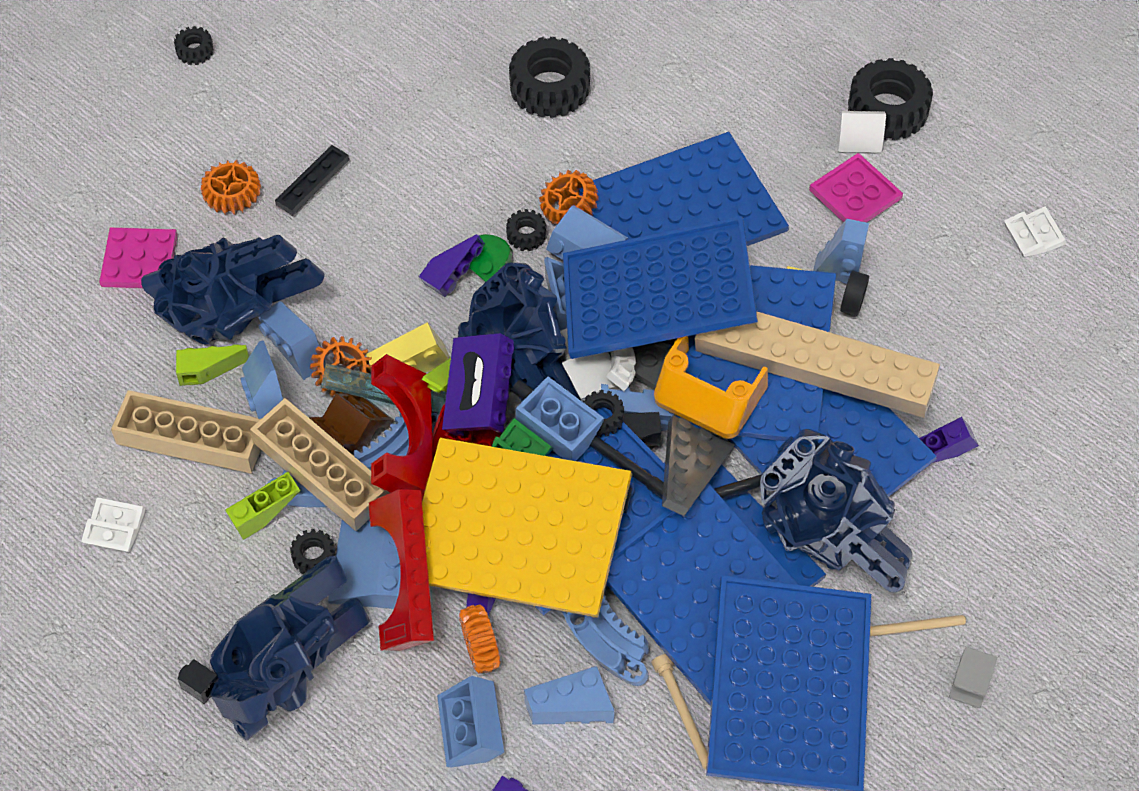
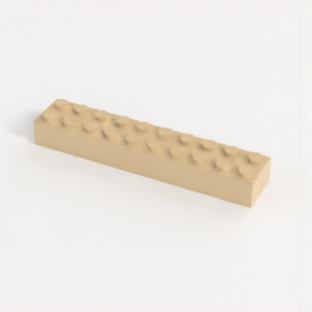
(827, 362)

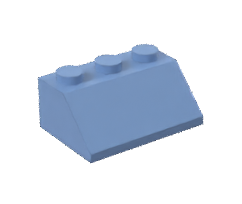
(580, 231)
(555, 281)
(261, 381)
(559, 419)
(470, 722)

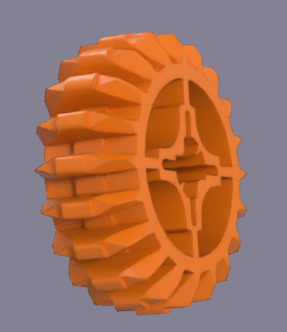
(230, 187)
(566, 192)
(337, 349)
(479, 638)

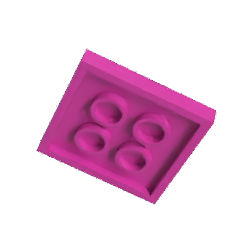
(856, 190)
(134, 253)

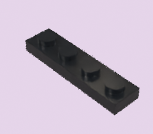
(312, 180)

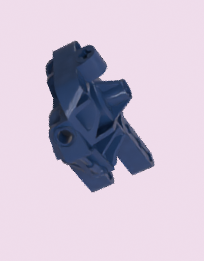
(226, 285)
(522, 310)
(829, 529)
(278, 645)

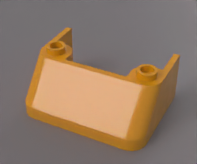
(701, 402)

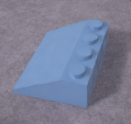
(371, 567)

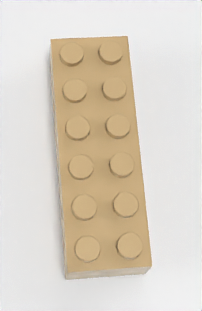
(186, 431)
(317, 462)

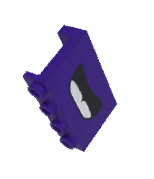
(478, 383)

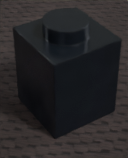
(197, 680)

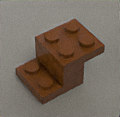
(352, 421)

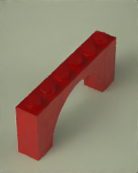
(413, 399)
(412, 617)

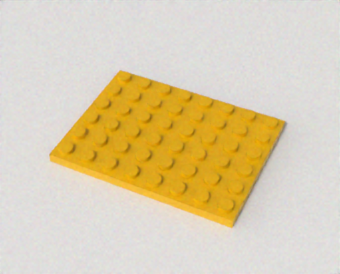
(522, 525)

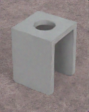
(972, 677)

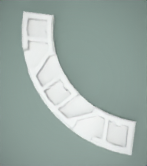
(622, 367)

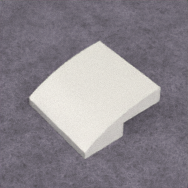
(861, 131)
(1035, 232)
(589, 373)
(113, 525)

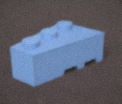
(844, 250)
(291, 337)
(640, 402)
(570, 699)

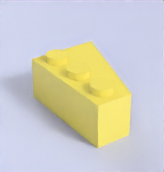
(417, 348)

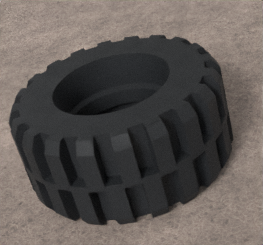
(898, 80)
(549, 97)

